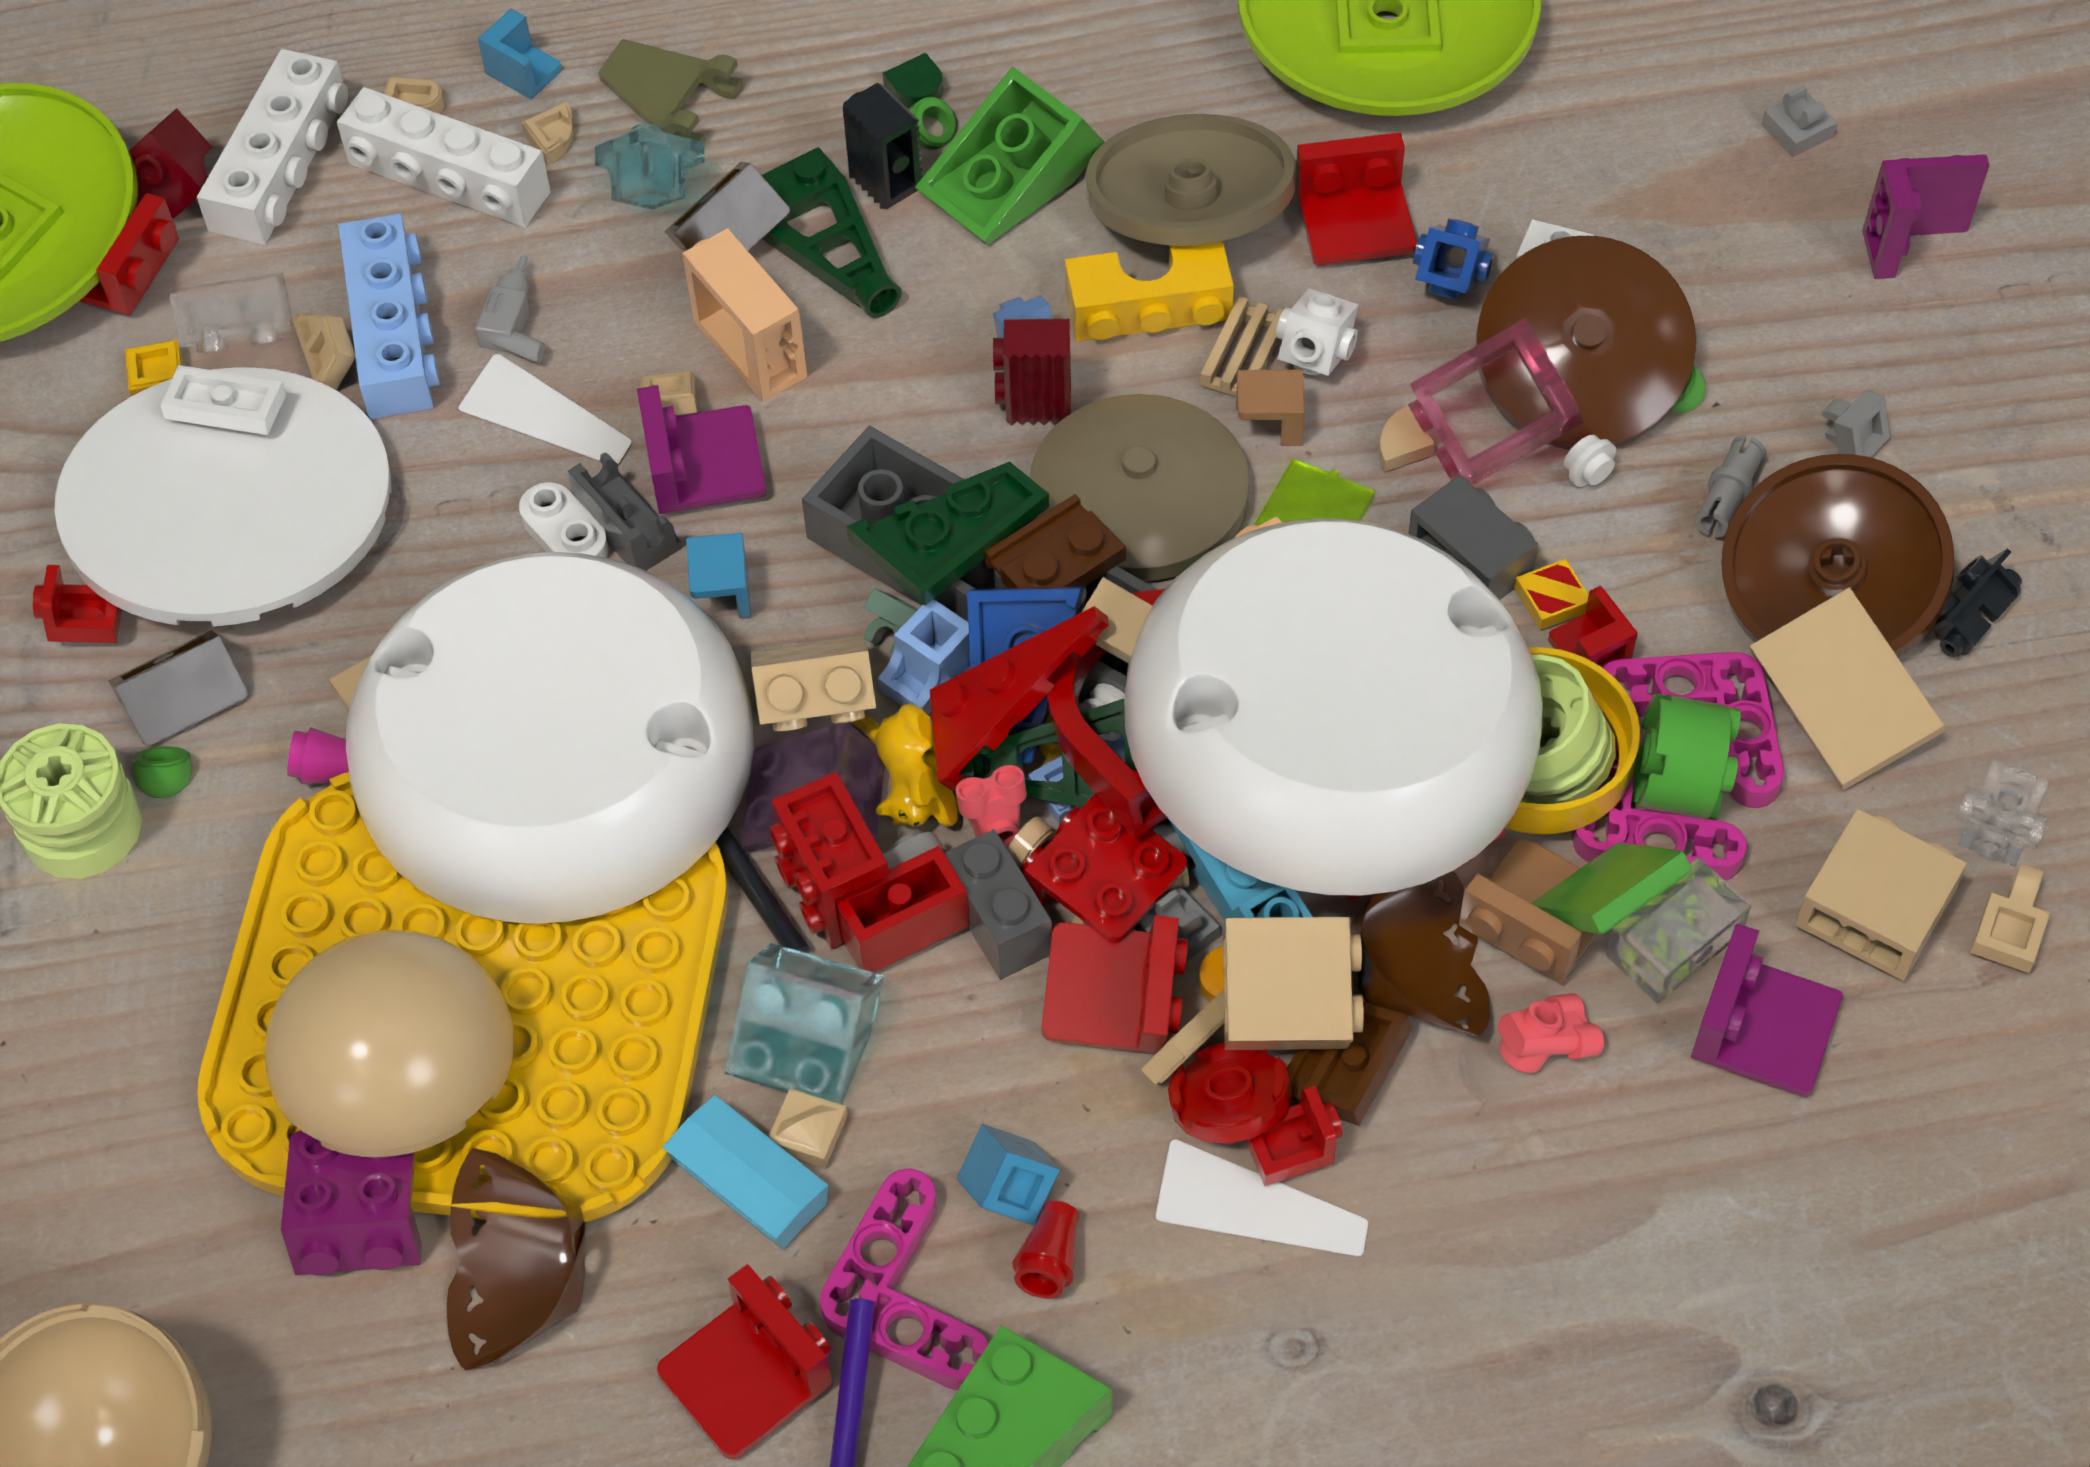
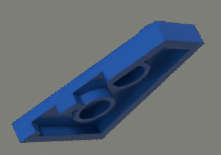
(1009, 617)

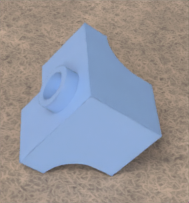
(925, 654)

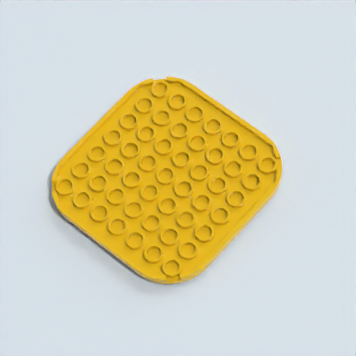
(597, 1006)

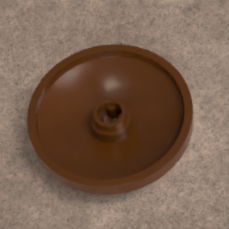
(1608, 325)
(1835, 528)

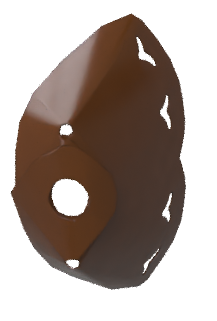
(1413, 964)
(520, 1265)

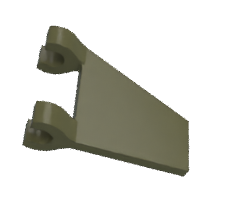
(661, 82)

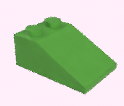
(1009, 158)

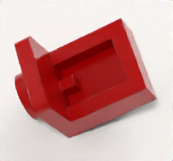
(74, 611)
(1298, 1141)

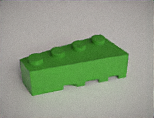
(1016, 1410)

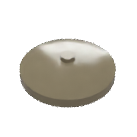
(1190, 179)
(1153, 474)

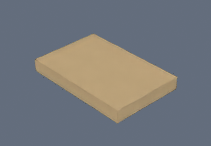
(1847, 689)

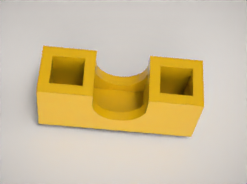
(1112, 304)

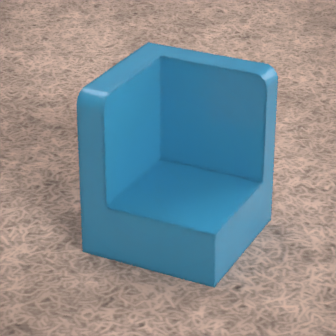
(512, 57)
(719, 569)
(1007, 1174)

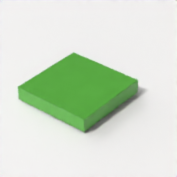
(1614, 886)

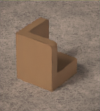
(1273, 397)

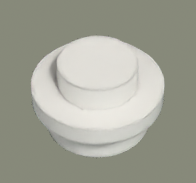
(1590, 461)

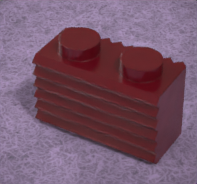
(1035, 370)

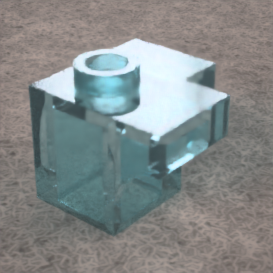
(648, 165)

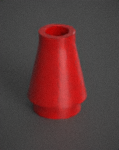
(1048, 1253)

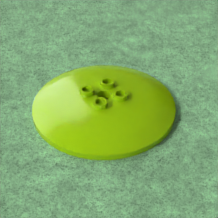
(1399, 66)
(61, 201)

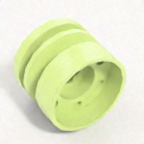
(1574, 738)
(69, 801)

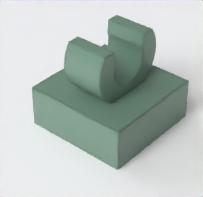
(892, 615)

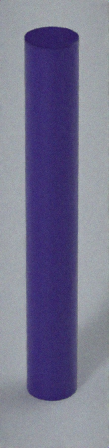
(852, 1383)

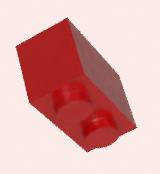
(903, 911)

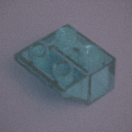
(802, 1022)

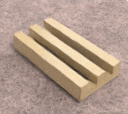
(1256, 317)

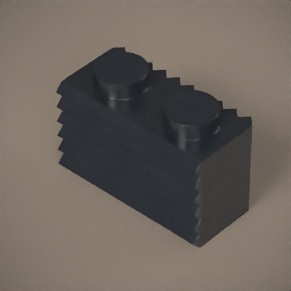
(882, 145)

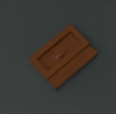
(1057, 550)
(1354, 1074)

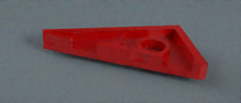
(997, 694)

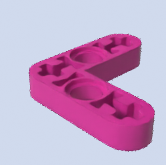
(1710, 684)
(1632, 825)
(889, 1303)

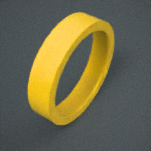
(1624, 722)

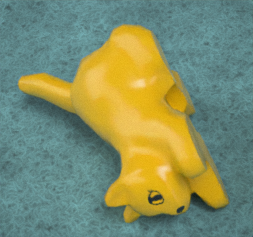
(908, 753)

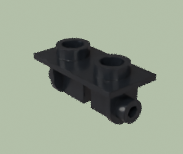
(1983, 587)

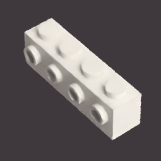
(273, 146)
(444, 157)

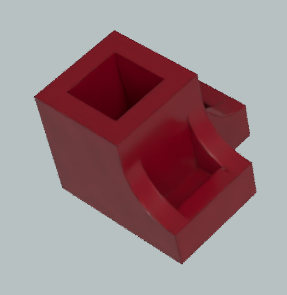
(171, 162)

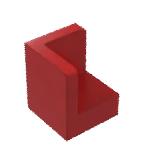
(1599, 634)

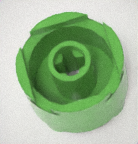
(1685, 757)

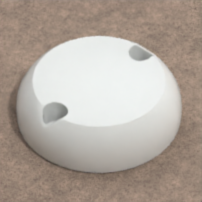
(1333, 707)
(549, 738)

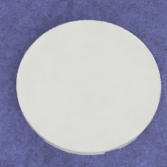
(223, 518)

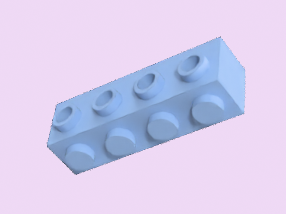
(386, 316)

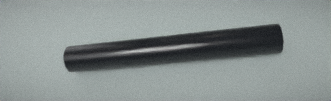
(759, 893)

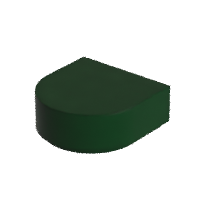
(914, 80)

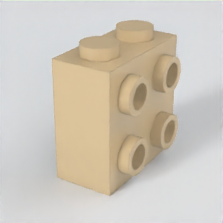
(813, 682)
(1880, 893)
(1290, 983)

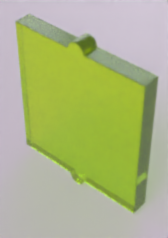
(1315, 493)

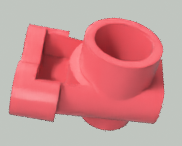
(993, 802)
(1548, 1029)

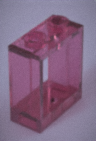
(1563, 417)

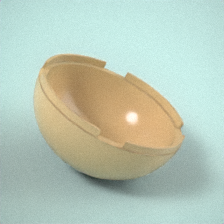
(387, 1043)
(100, 1393)

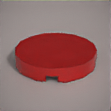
(1229, 1094)

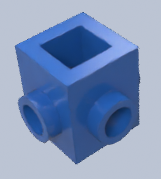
(1434, 263)

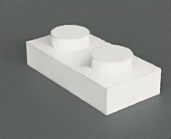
(223, 400)

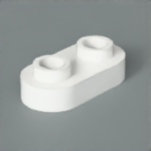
(561, 522)

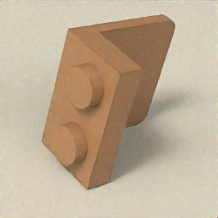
(1503, 913)

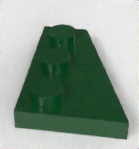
(947, 536)

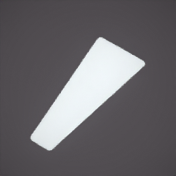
(529, 406)
(1230, 1199)

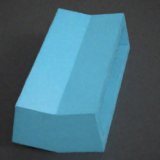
(748, 1171)

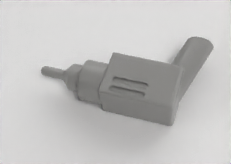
(506, 315)

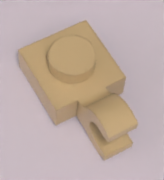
(2011, 925)

